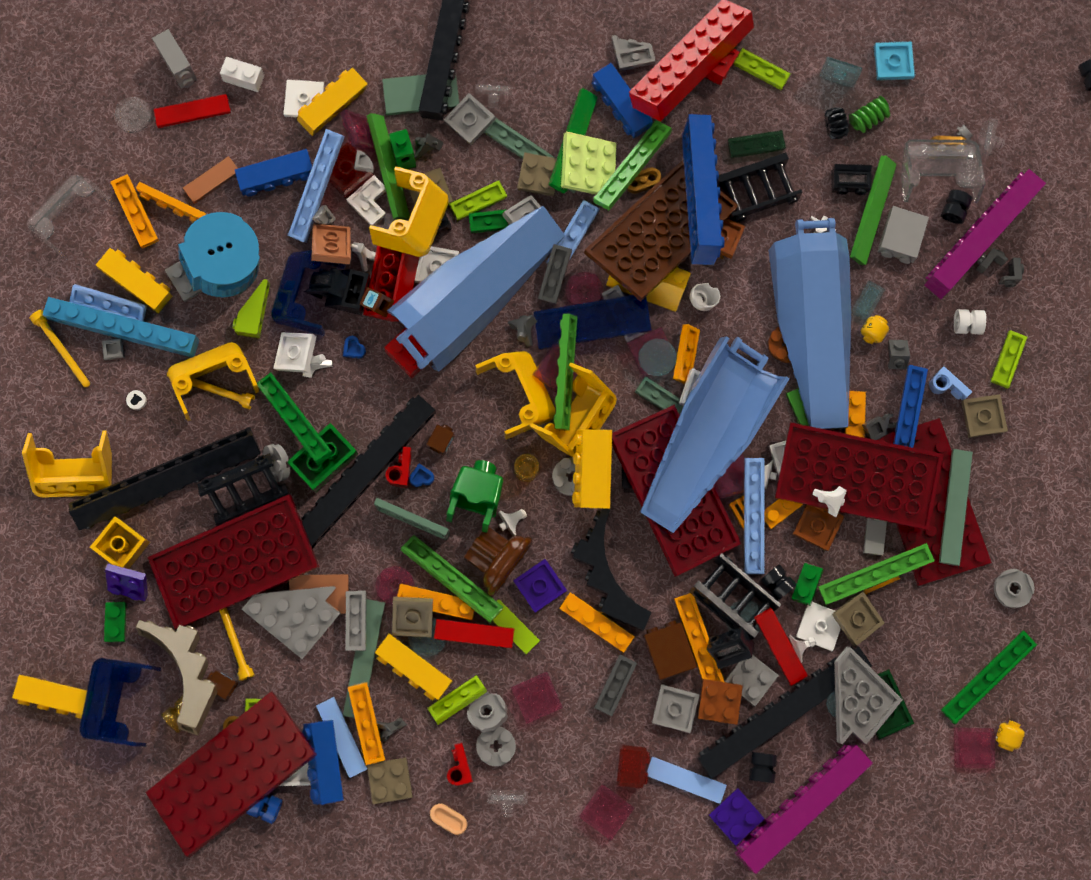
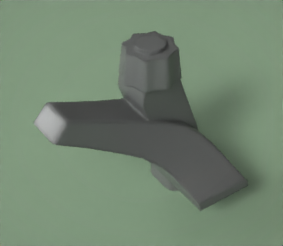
(427, 144)
(523, 327)
(390, 728)

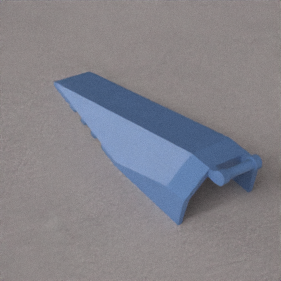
(473, 288)
(815, 318)
(712, 430)

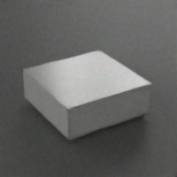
(112, 349)

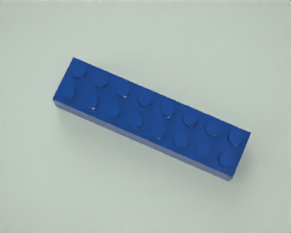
(702, 190)

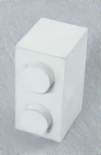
(242, 74)

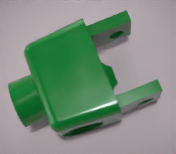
(477, 491)

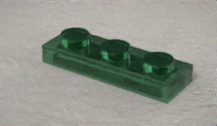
(756, 144)

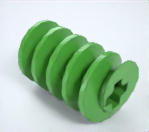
(869, 114)

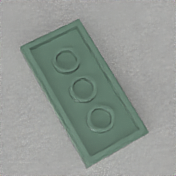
(404, 94)
(411, 519)

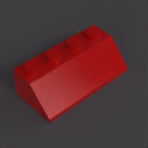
(392, 276)

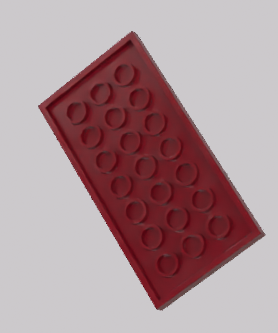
(880, 477)
(707, 528)
(974, 554)
(233, 562)
(230, 774)

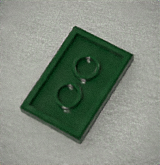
(900, 716)

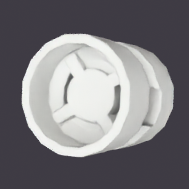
(969, 321)

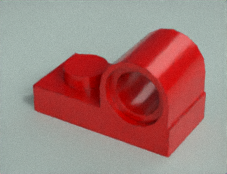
(723, 67)
(404, 469)
(459, 755)

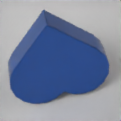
(353, 348)
(421, 476)

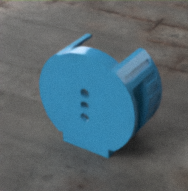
(225, 271)

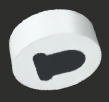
(136, 400)

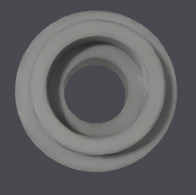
(964, 132)

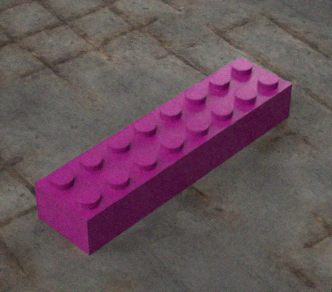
(983, 233)
(802, 808)

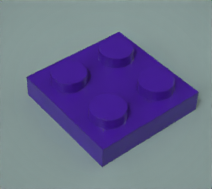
(126, 582)
(540, 585)
(736, 816)

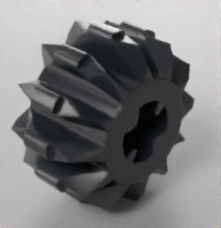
(836, 123)

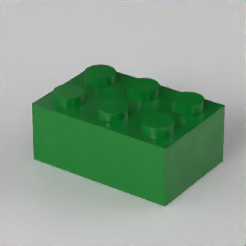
(319, 475)

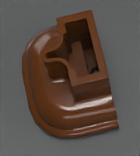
(496, 557)

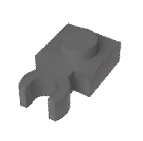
(877, 426)

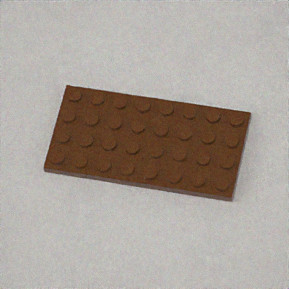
(650, 236)

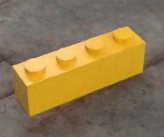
(332, 101)
(134, 280)
(413, 666)
(49, 694)

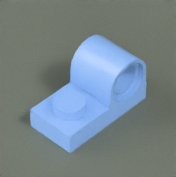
(949, 381)

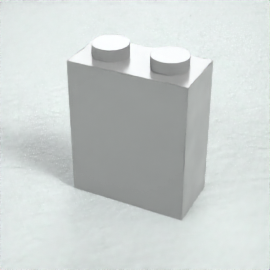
(174, 59)
(902, 235)

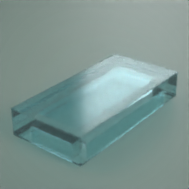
(867, 301)

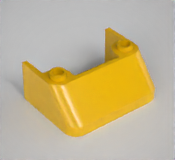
(417, 233)
(227, 354)
(541, 407)
(588, 410)
(67, 476)

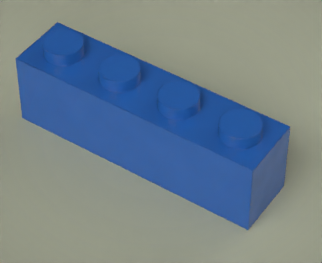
(616, 94)
(274, 172)
(324, 767)

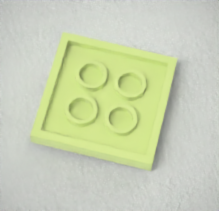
(587, 162)

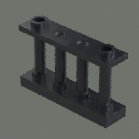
(761, 169)
(261, 463)
(717, 603)

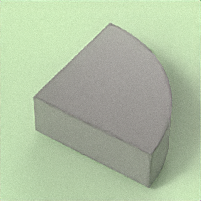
(363, 162)
(324, 215)

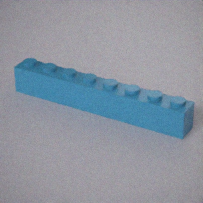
(121, 327)

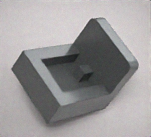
(994, 255)
(1016, 271)
(898, 354)

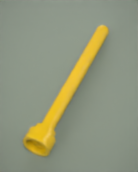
(39, 320)
(243, 399)
(244, 670)

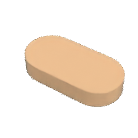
(448, 819)

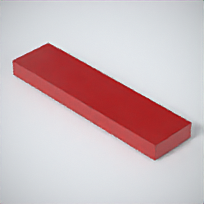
(192, 111)
(474, 633)
(780, 646)

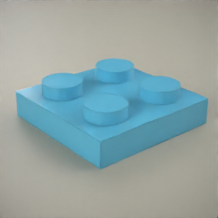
(894, 60)

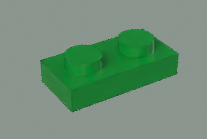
(487, 221)
(807, 584)
(115, 622)

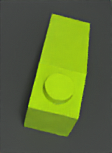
(251, 315)

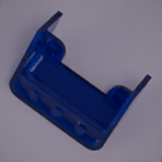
(285, 309)
(103, 700)

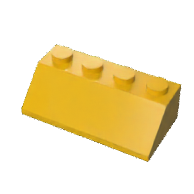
(667, 293)
(592, 468)

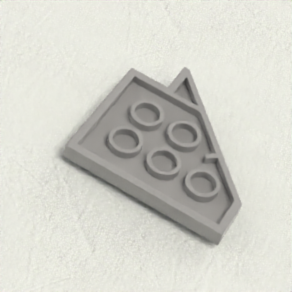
(294, 616)
(861, 698)

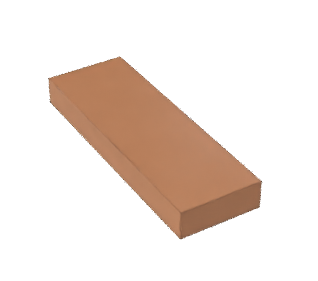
(211, 180)

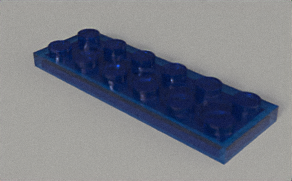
(595, 320)

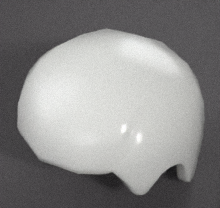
(710, 295)

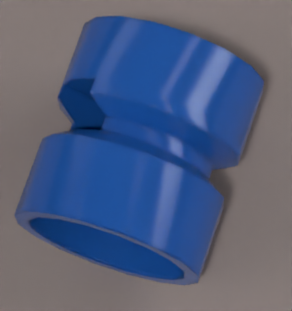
(271, 814)

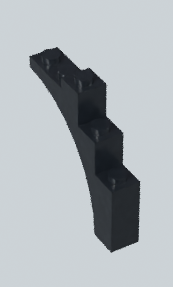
(617, 603)

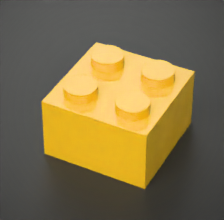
(120, 544)

